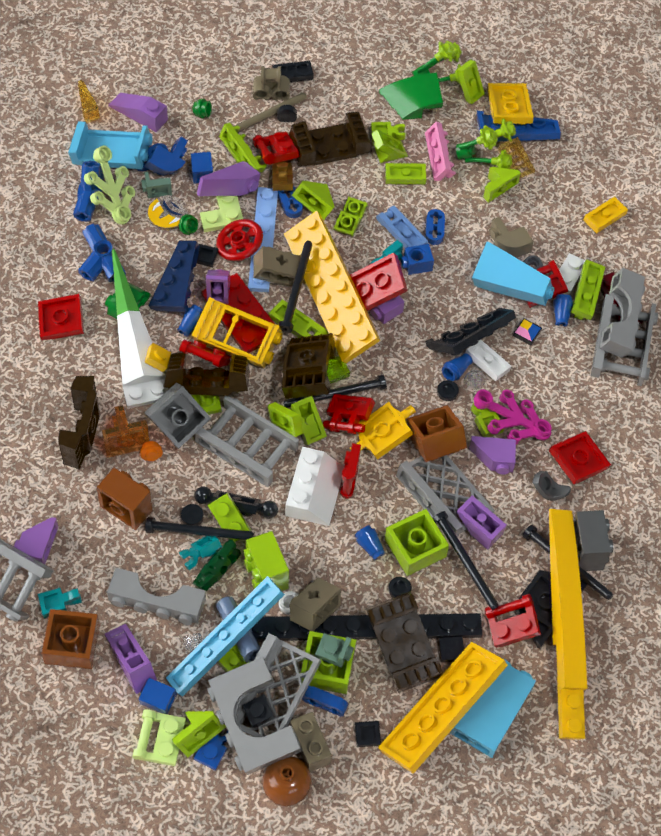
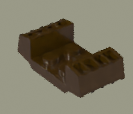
(330, 142)
(307, 366)
(205, 381)
(78, 444)
(404, 642)

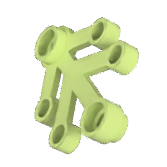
(120, 211)

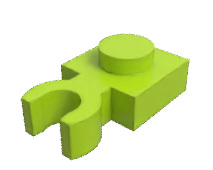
(386, 127)
(483, 418)

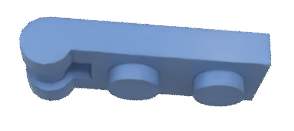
(401, 228)

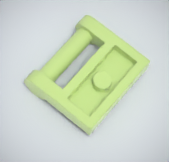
(164, 750)

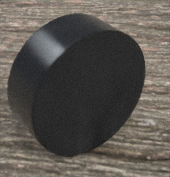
(287, 113)
(447, 390)
(192, 515)
(399, 586)

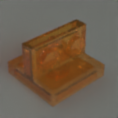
(123, 436)

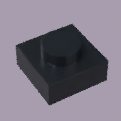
(259, 711)

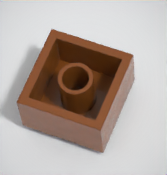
(437, 433)
(125, 498)
(70, 639)

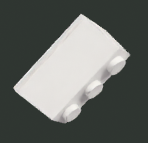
(314, 487)

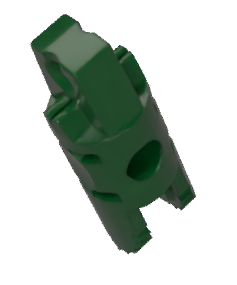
(217, 566)

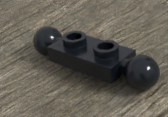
(246, 505)

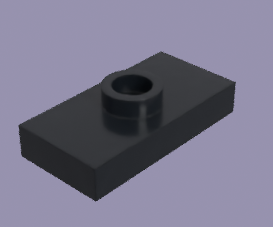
(296, 71)

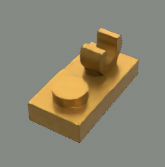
(282, 176)

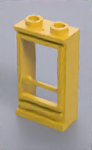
(210, 321)

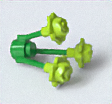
(446, 51)
(489, 139)

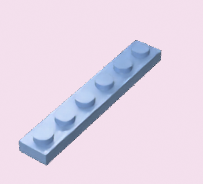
(265, 217)

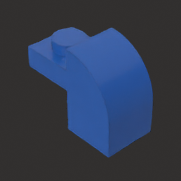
(167, 162)

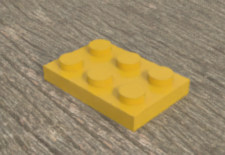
(510, 102)

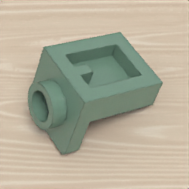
(156, 187)
(334, 650)

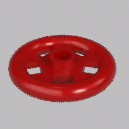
(239, 239)

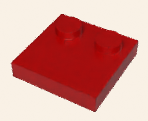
(60, 317)
(579, 457)

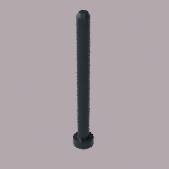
(286, 325)
(379, 382)
(440, 519)
(152, 524)
(531, 533)

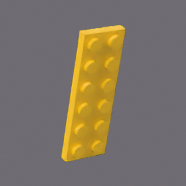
(442, 707)

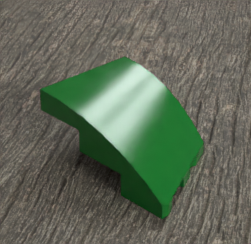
(413, 95)

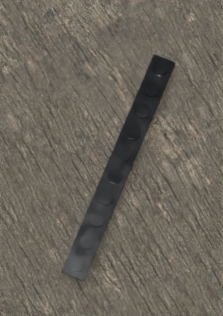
(360, 627)

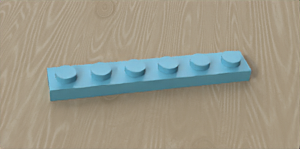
(225, 636)

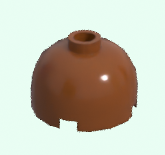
(287, 781)

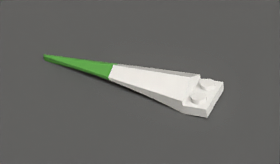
(140, 381)

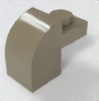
(514, 242)

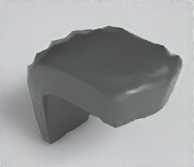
(548, 487)

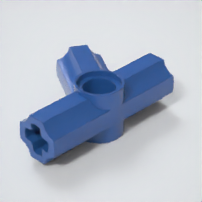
(84, 207)
(96, 261)

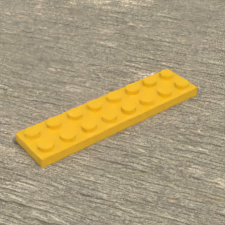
(333, 289)

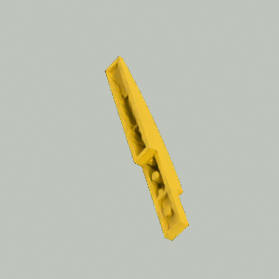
(567, 625)

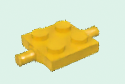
(385, 429)

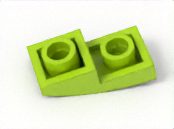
(350, 216)

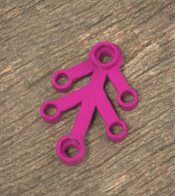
(536, 427)

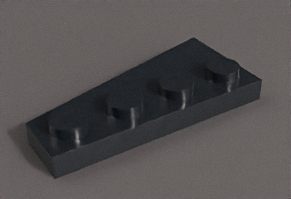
(471, 332)

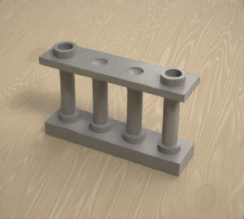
(601, 364)
(245, 461)
(36, 571)

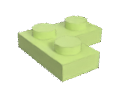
(228, 211)

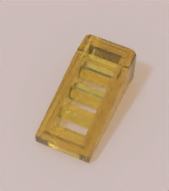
(88, 104)
(516, 144)

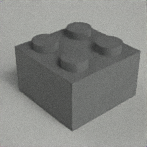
(177, 415)
(592, 539)

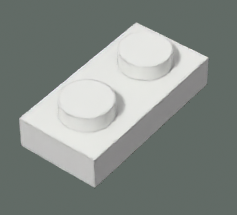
(571, 271)
(488, 360)

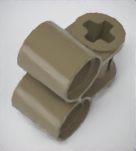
(271, 84)

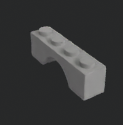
(627, 290)
(183, 604)

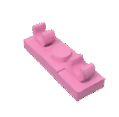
(438, 152)

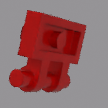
(351, 408)

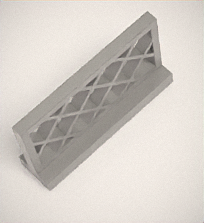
(432, 499)
(269, 651)

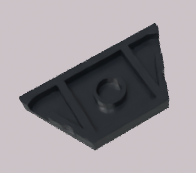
(541, 595)

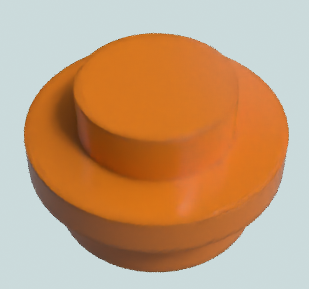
(151, 451)

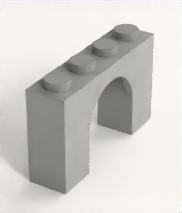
(229, 692)

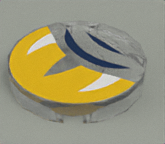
(165, 212)

